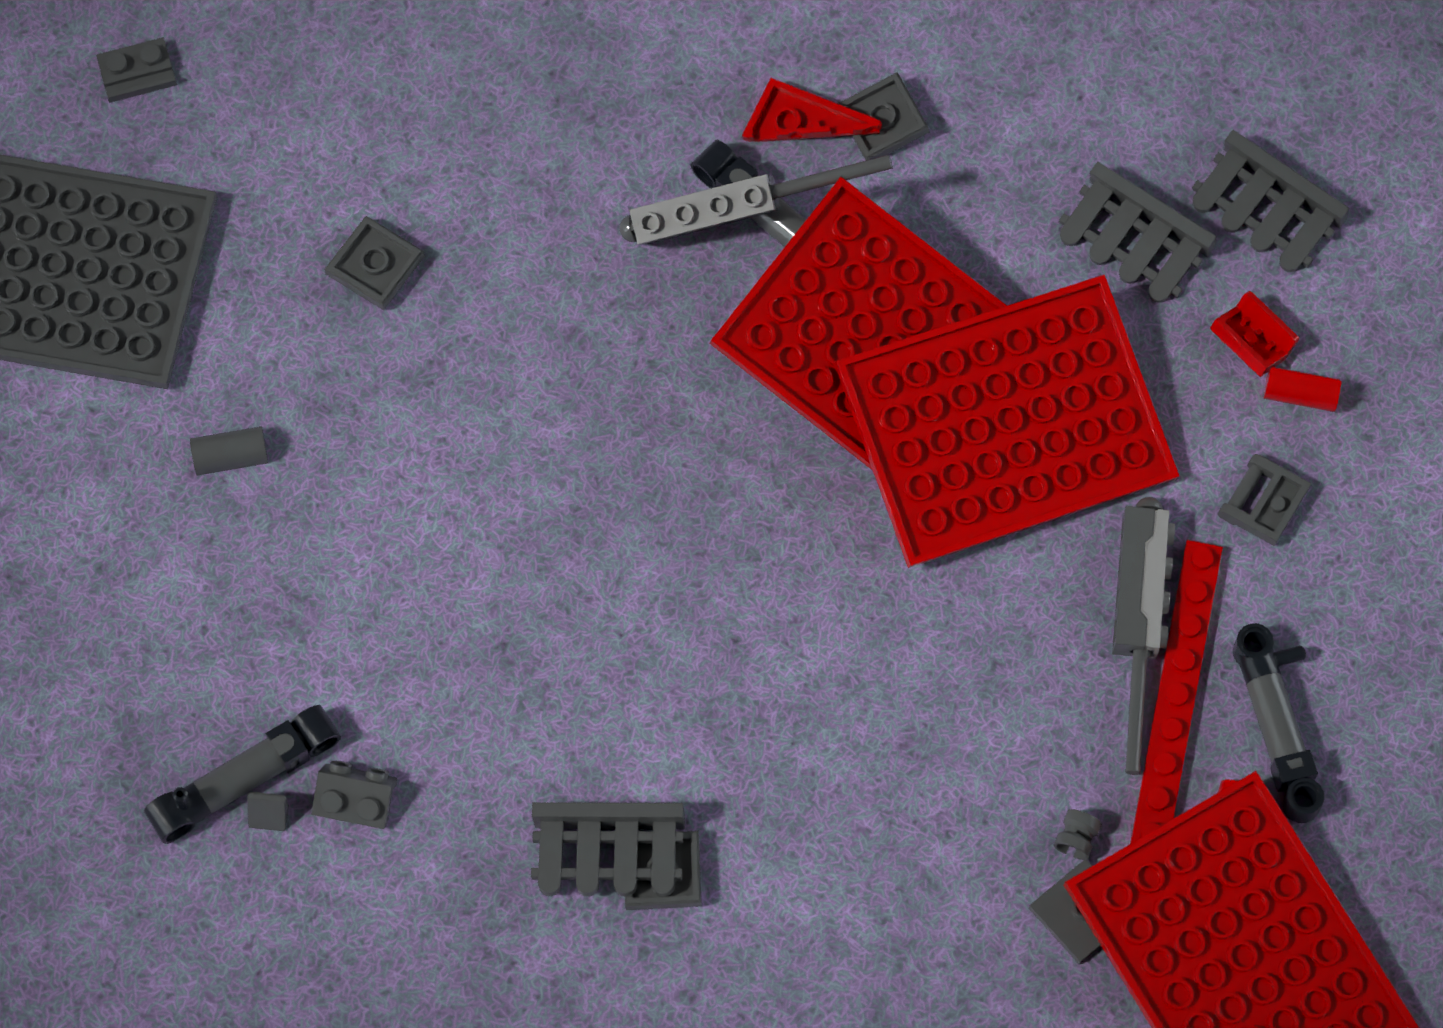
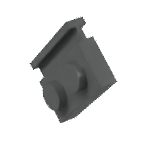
(136, 70)

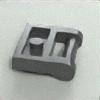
(1275, 505)

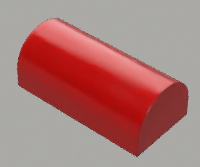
(1302, 389)

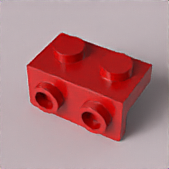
(1255, 334)

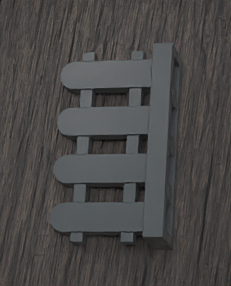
(1268, 173)
(1134, 204)
(589, 820)

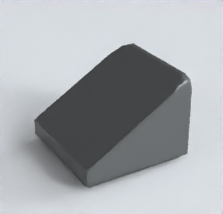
(267, 811)

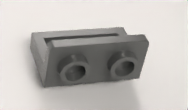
(353, 794)

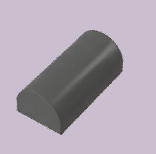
(228, 450)

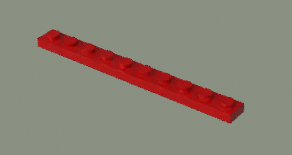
(1177, 688)

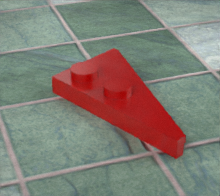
(797, 114)

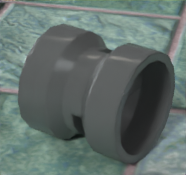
(1078, 833)

